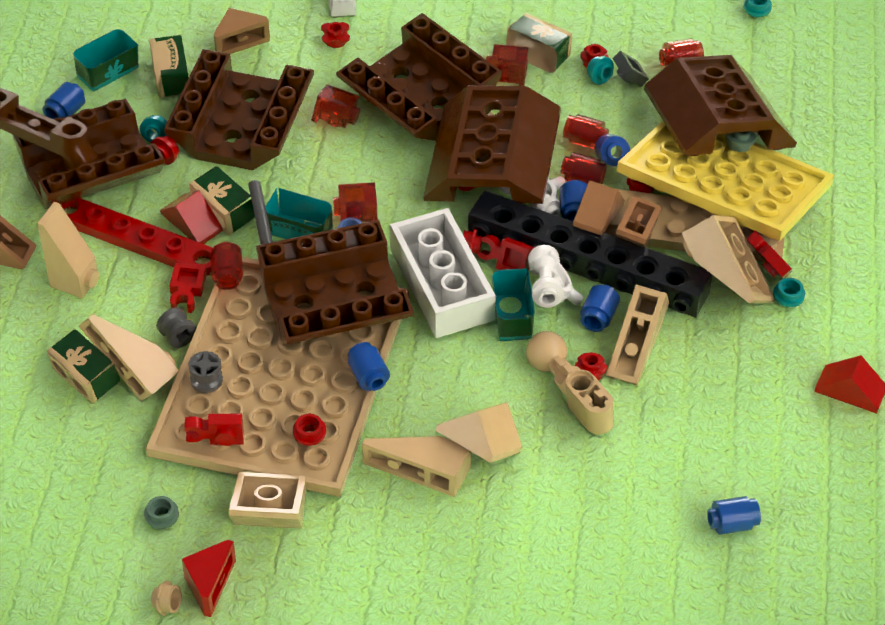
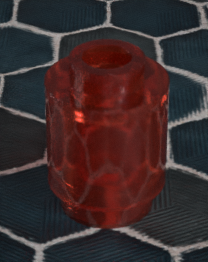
(680, 49)
(584, 130)
(583, 168)
(226, 265)

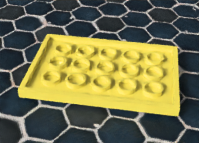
(754, 186)

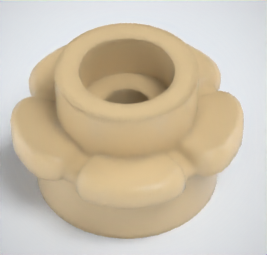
(166, 598)

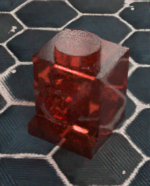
(511, 61)
(336, 107)
(356, 202)

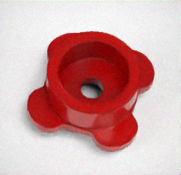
(335, 34)

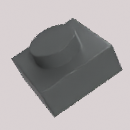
(630, 69)

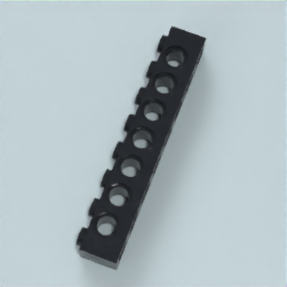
(594, 256)

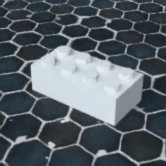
(442, 273)

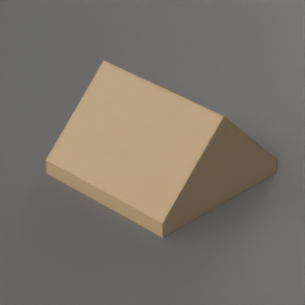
(485, 432)
(268, 500)

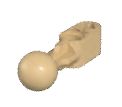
(584, 393)

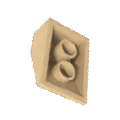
(725, 253)

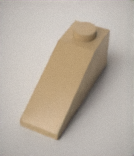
(67, 256)
(638, 334)
(137, 360)
(423, 460)

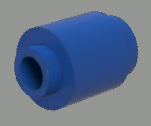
(64, 101)
(606, 143)
(570, 198)
(599, 307)
(368, 366)
(734, 515)

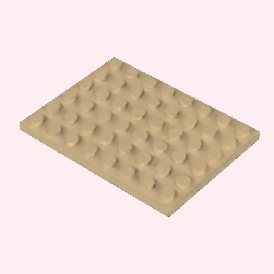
(271, 389)

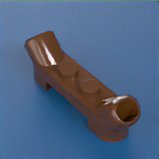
(63, 138)

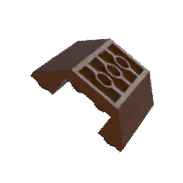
(435, 70)
(713, 97)
(216, 110)
(515, 139)
(120, 157)
(328, 274)

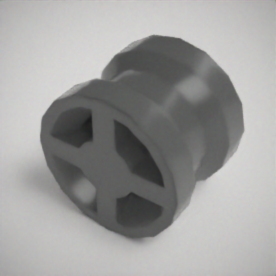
(176, 327)
(199, 366)

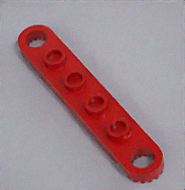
(136, 234)

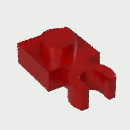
(508, 253)
(773, 262)
(187, 282)
(219, 429)

